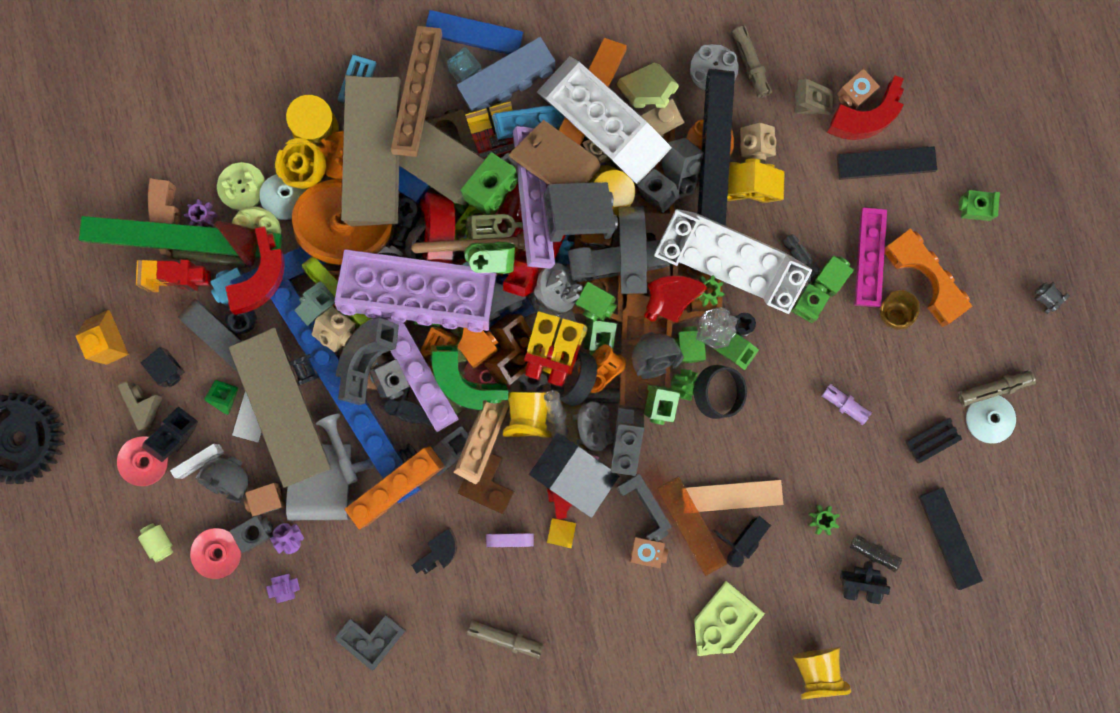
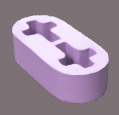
(510, 540)

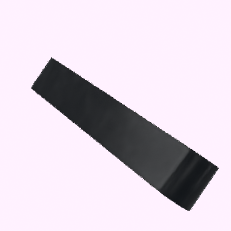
(716, 145)

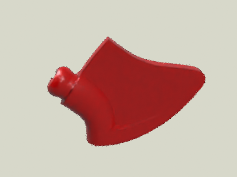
(671, 296)

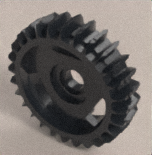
(30, 455)

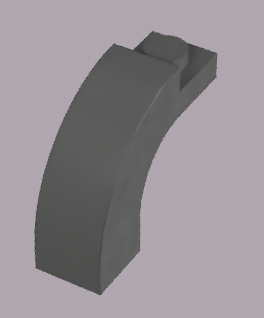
(632, 249)
(359, 355)

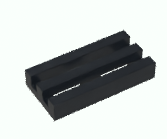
(952, 430)

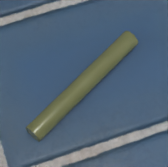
(209, 258)

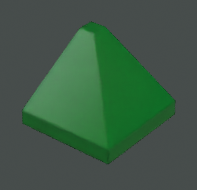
(221, 396)

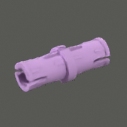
(846, 404)

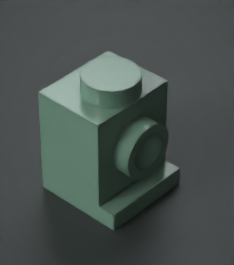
(314, 303)

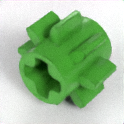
(710, 283)
(684, 383)
(830, 523)

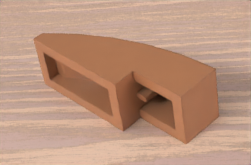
(161, 207)

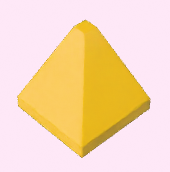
(561, 533)

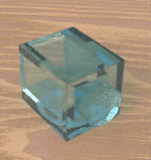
(463, 65)

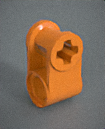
(605, 366)

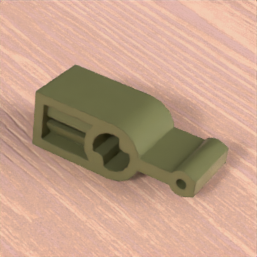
(491, 222)

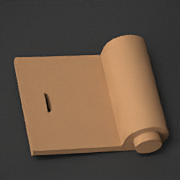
(556, 157)

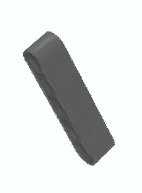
(210, 330)

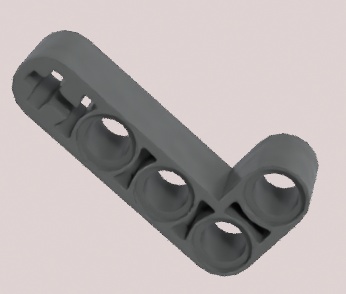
(605, 263)

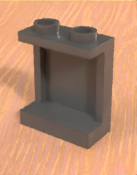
(579, 209)
(627, 440)
(662, 524)

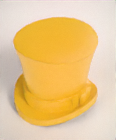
(311, 119)
(619, 184)
(527, 415)
(821, 673)

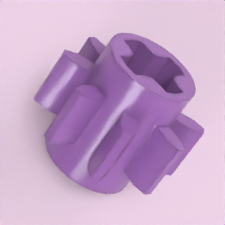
(195, 210)
(286, 538)
(283, 588)

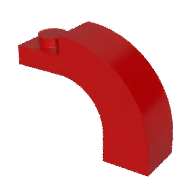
(860, 125)
(439, 223)
(264, 283)

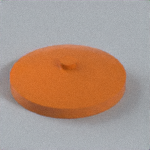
(323, 233)

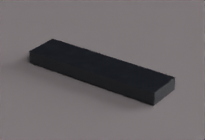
(886, 163)
(950, 538)

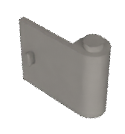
(321, 495)

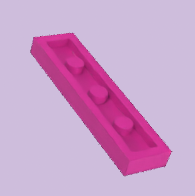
(870, 257)

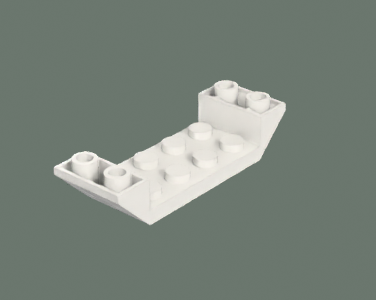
(604, 119)
(733, 258)

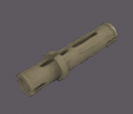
(755, 70)
(1007, 384)
(516, 643)

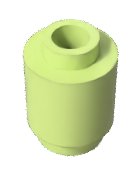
(155, 542)

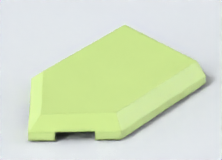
(648, 86)
(725, 621)

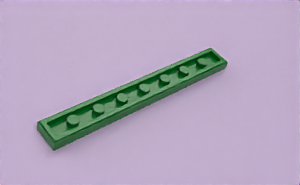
(159, 236)

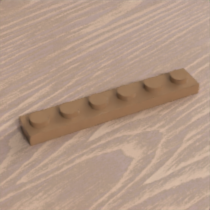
(416, 91)

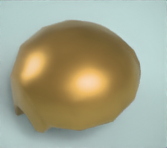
(900, 309)

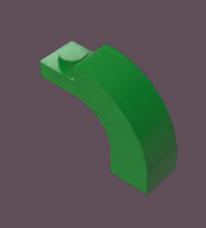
(456, 387)

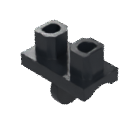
(866, 580)

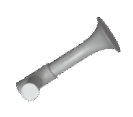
(349, 470)

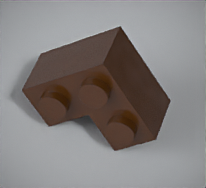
(513, 337)
(486, 491)

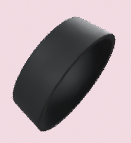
(584, 383)
(701, 391)

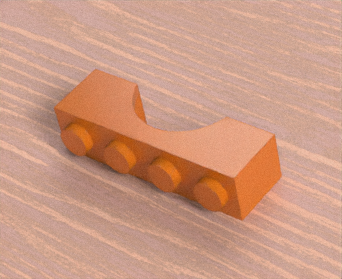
(947, 299)
(477, 346)
(394, 487)

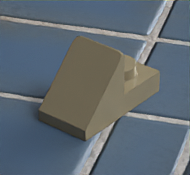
(813, 98)
(141, 410)

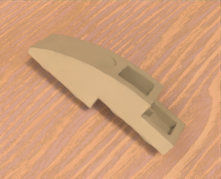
(659, 119)

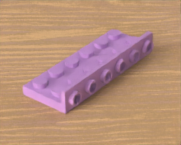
(414, 291)

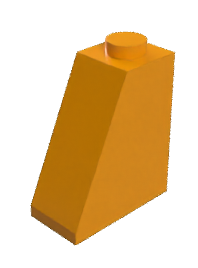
(101, 339)

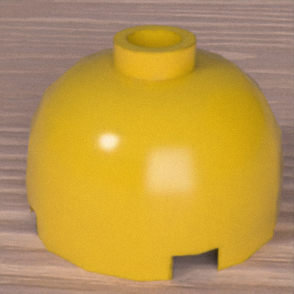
(300, 163)

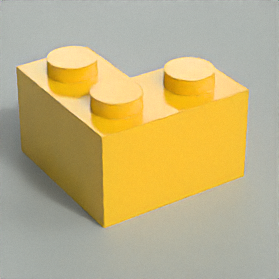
(755, 181)

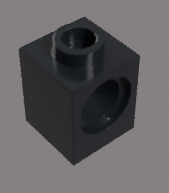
(163, 367)

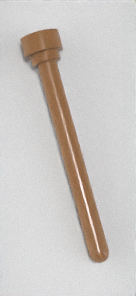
(457, 245)

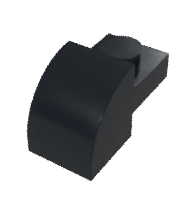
(171, 435)
(443, 550)

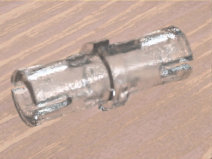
(556, 413)

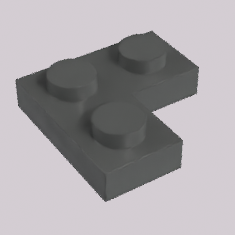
(370, 647)

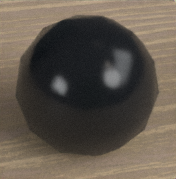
(242, 322)

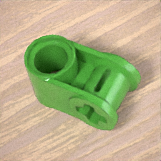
(495, 257)

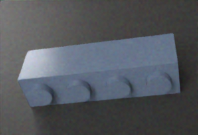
(507, 76)

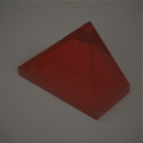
(241, 239)

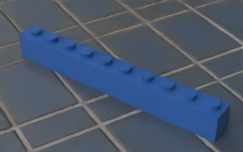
(325, 362)

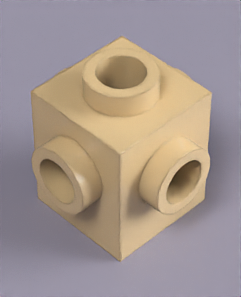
(758, 141)
(333, 329)

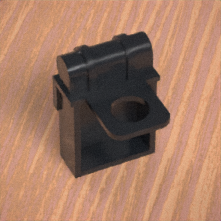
(407, 410)
(746, 542)

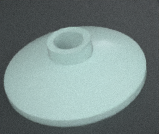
(274, 202)
(983, 428)

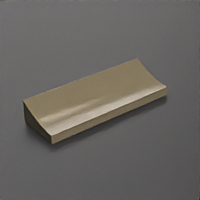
(442, 163)
(369, 166)
(280, 407)

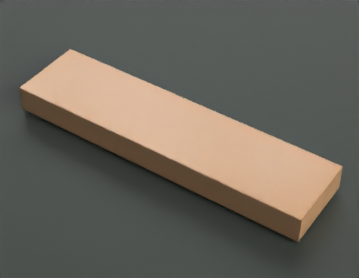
(481, 440)
(737, 495)

